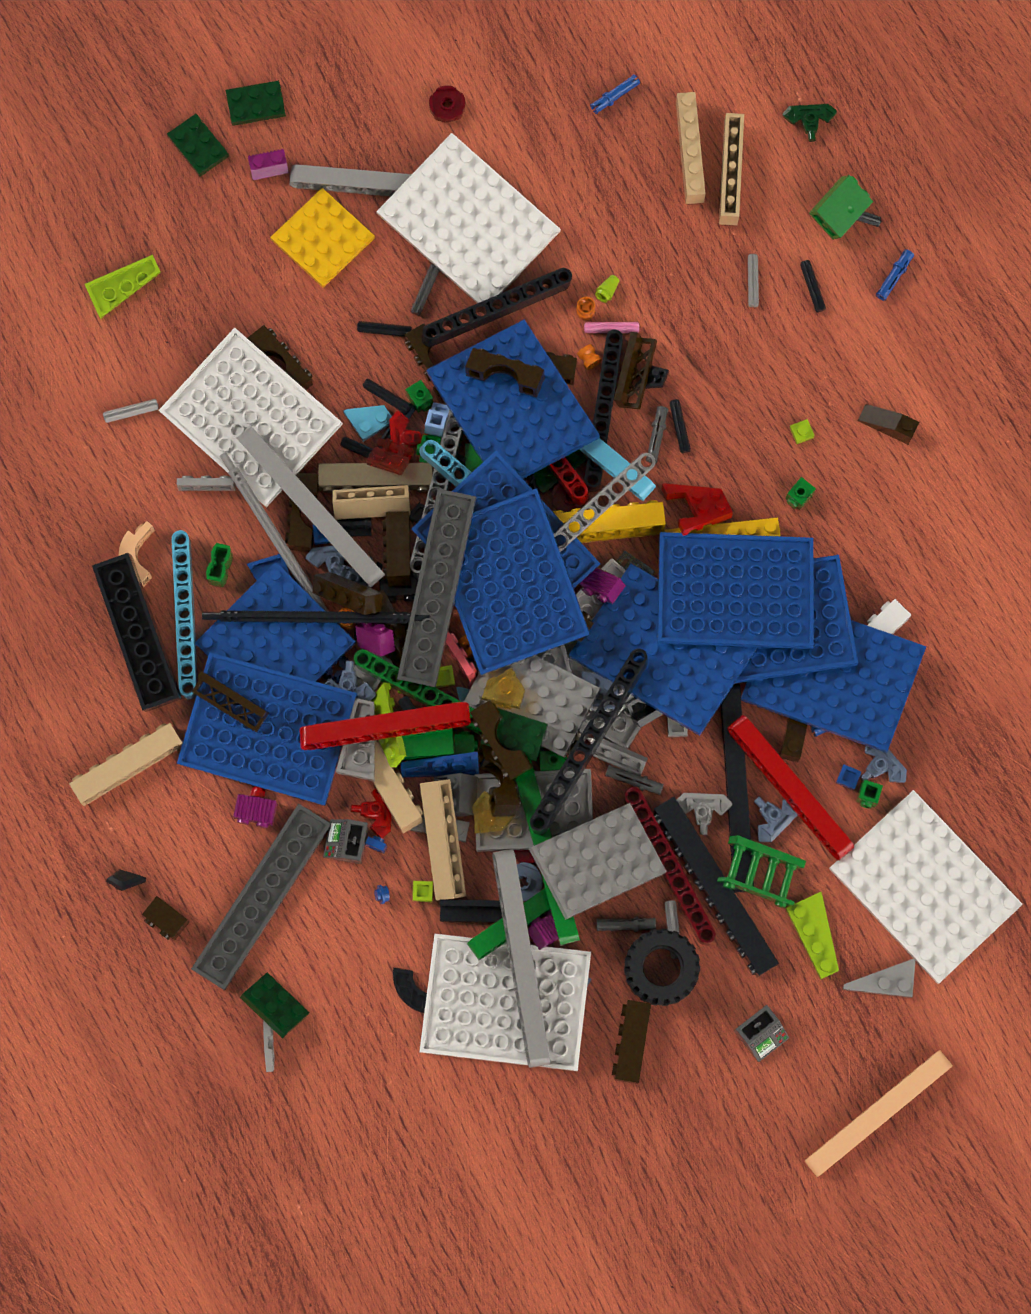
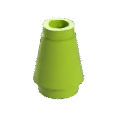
(606, 290)

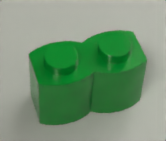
(217, 569)

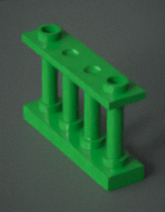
(774, 858)

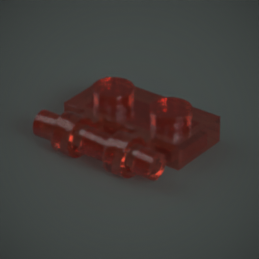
(388, 460)

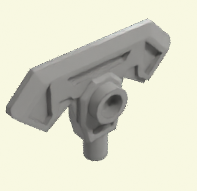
(703, 806)

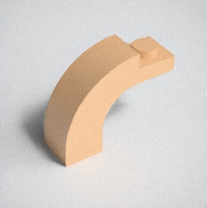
(132, 544)

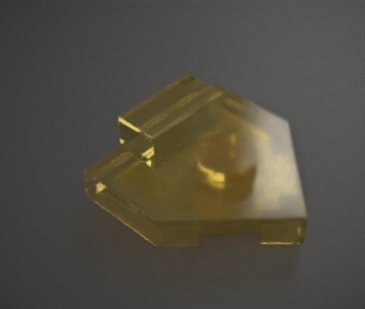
(505, 690)
(483, 817)

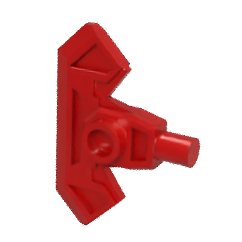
(401, 435)
(375, 810)

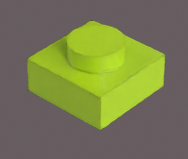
(802, 431)
(423, 891)

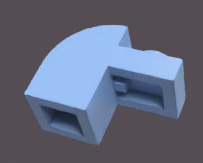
(436, 420)

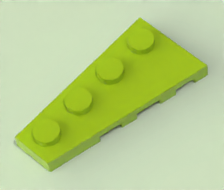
(119, 285)
(392, 747)
(813, 929)

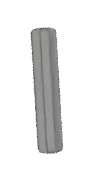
(753, 284)
(130, 410)
(672, 919)

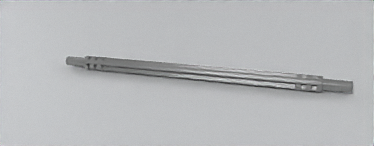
(270, 529)

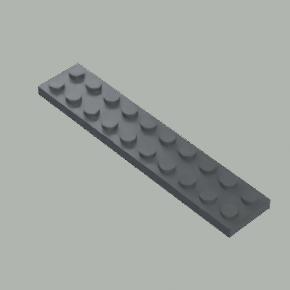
(437, 587)
(261, 897)

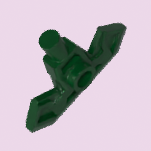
(809, 116)

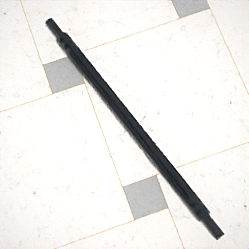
(312, 617)

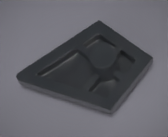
(656, 378)
(124, 880)

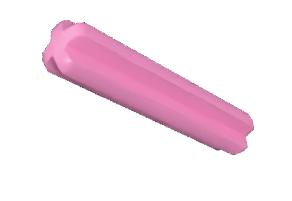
(605, 327)

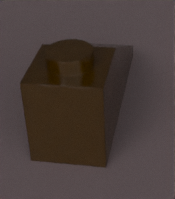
(889, 422)
(793, 740)

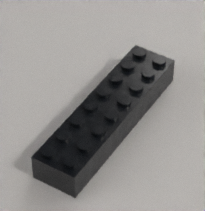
(137, 632)

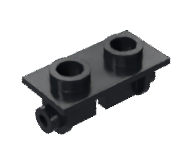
(357, 526)

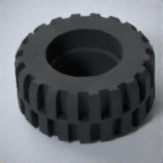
(688, 961)

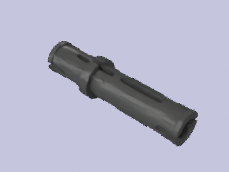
(657, 434)
(613, 772)
(632, 924)

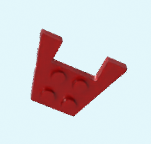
(706, 504)

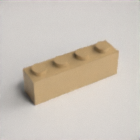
(370, 502)

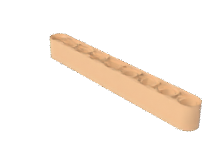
(878, 1113)

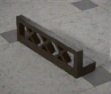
(628, 370)
(203, 677)

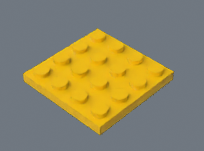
(322, 237)

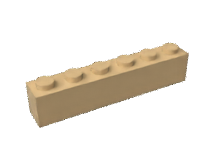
(690, 148)
(731, 169)
(126, 764)
(394, 794)
(443, 839)

